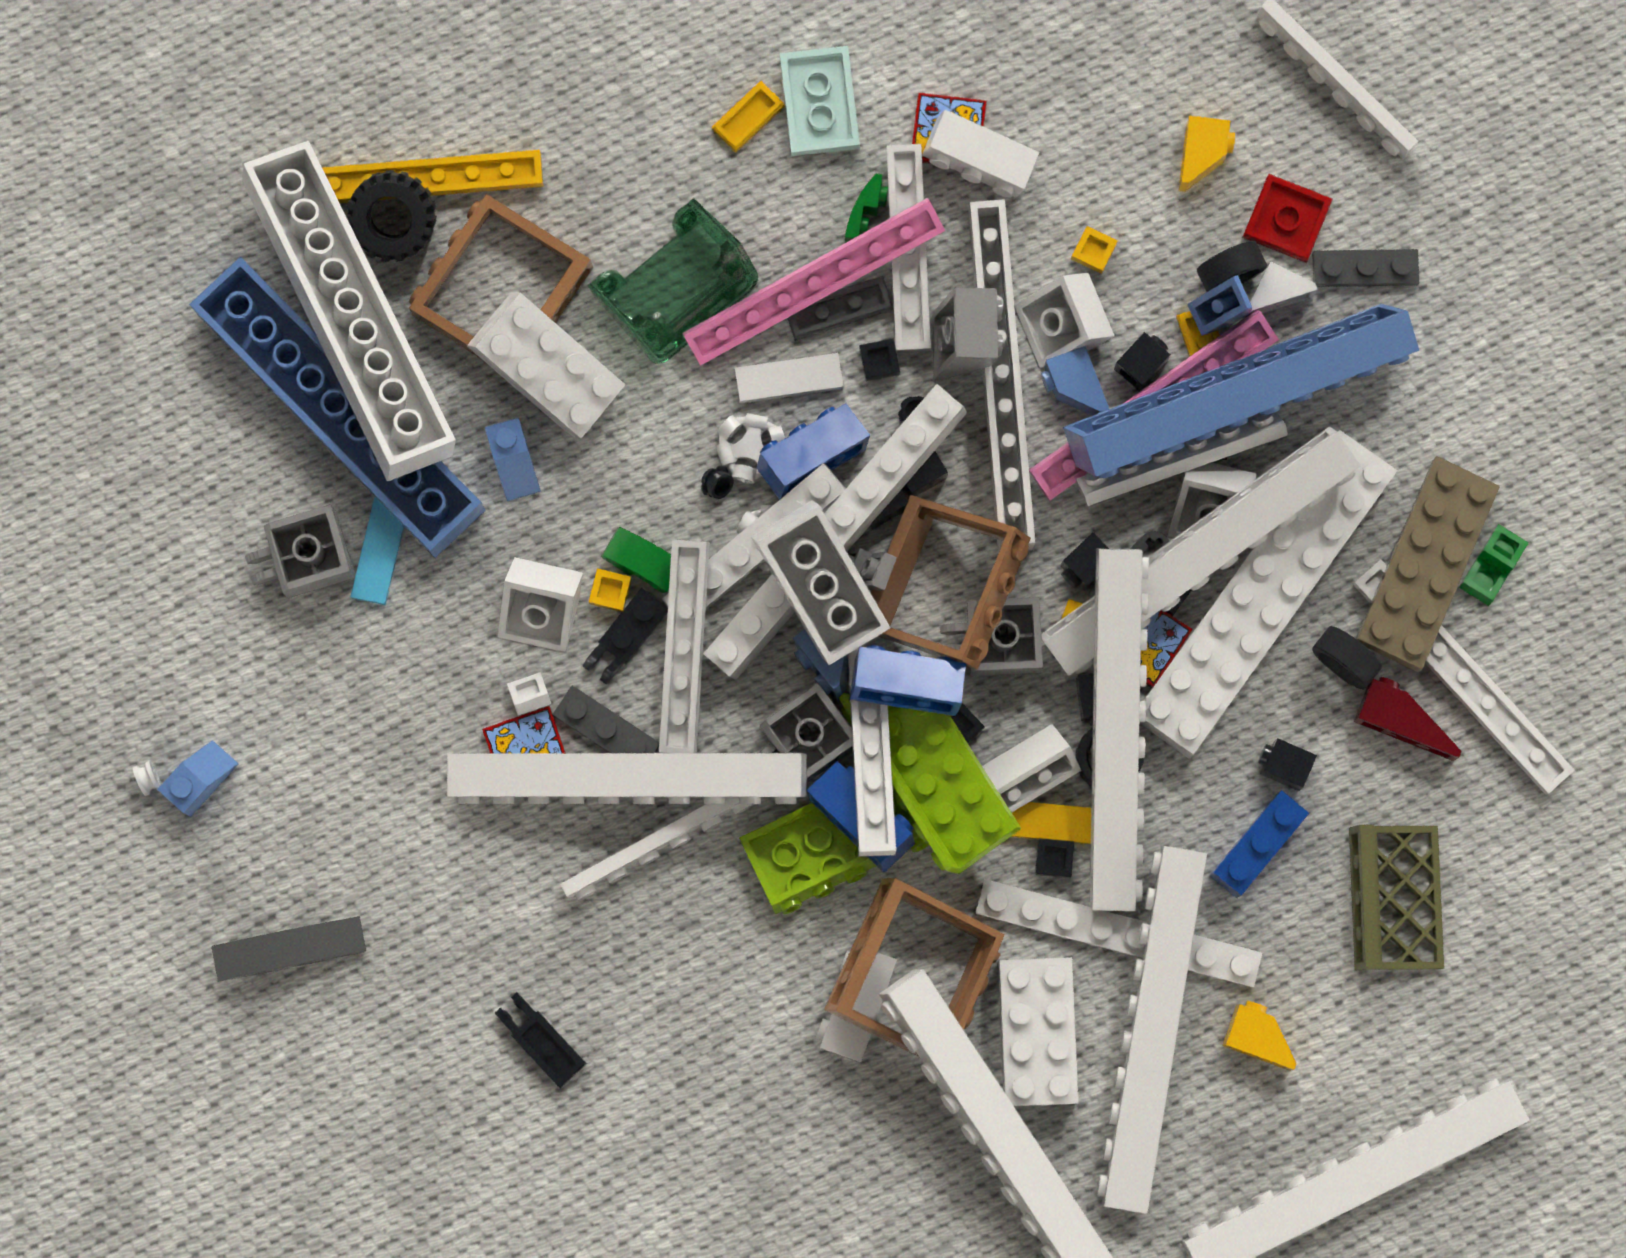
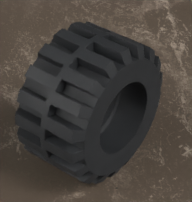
(412, 194)

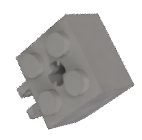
(287, 543)
(1020, 656)
(810, 711)

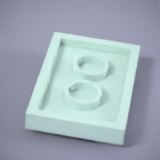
(819, 101)

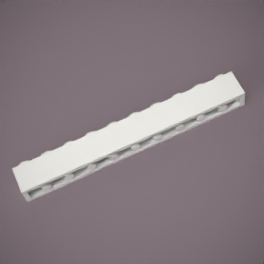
(1003, 377)
(849, 518)
(1218, 539)
(1116, 729)
(627, 775)
(1153, 1029)
(989, 1119)
(1360, 1177)

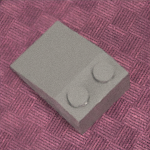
(966, 332)

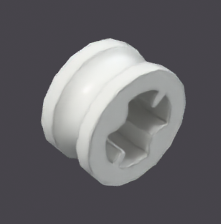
(147, 777)

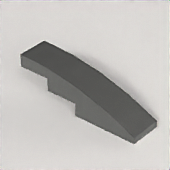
(288, 948)

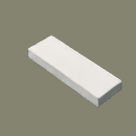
(789, 378)

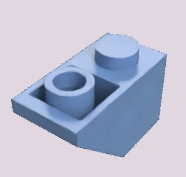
(831, 677)

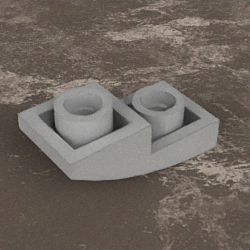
(873, 568)

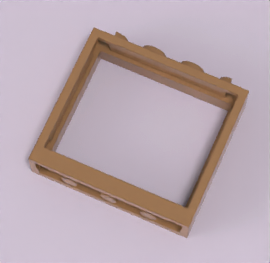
(458, 243)
(907, 546)
(871, 936)

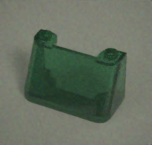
(679, 284)

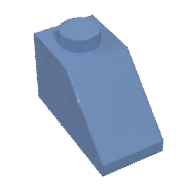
(1220, 306)
(1075, 381)
(512, 459)
(197, 778)

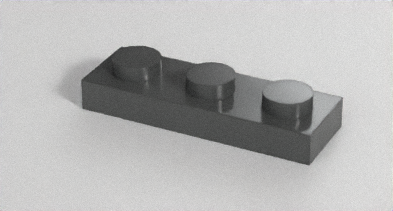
(1366, 268)
(602, 725)

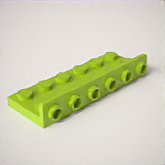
(944, 788)
(808, 856)

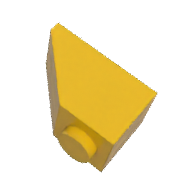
(1204, 148)
(1258, 1036)

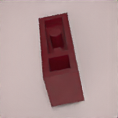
(1401, 717)

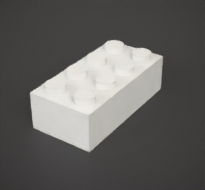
(546, 365)
(820, 582)
(1038, 1031)

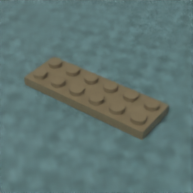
(1427, 564)

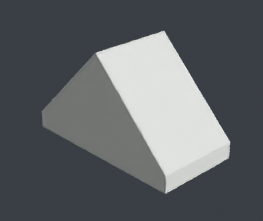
(1280, 289)

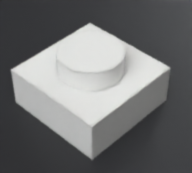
(529, 693)

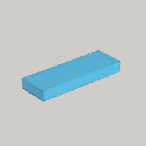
(377, 556)

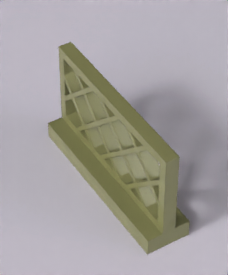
(1367, 904)

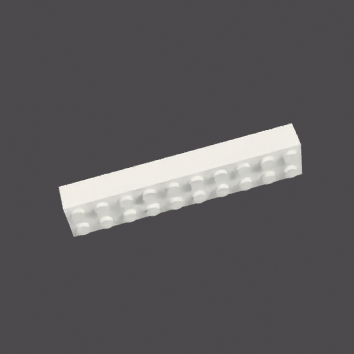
(348, 311)
(1258, 608)

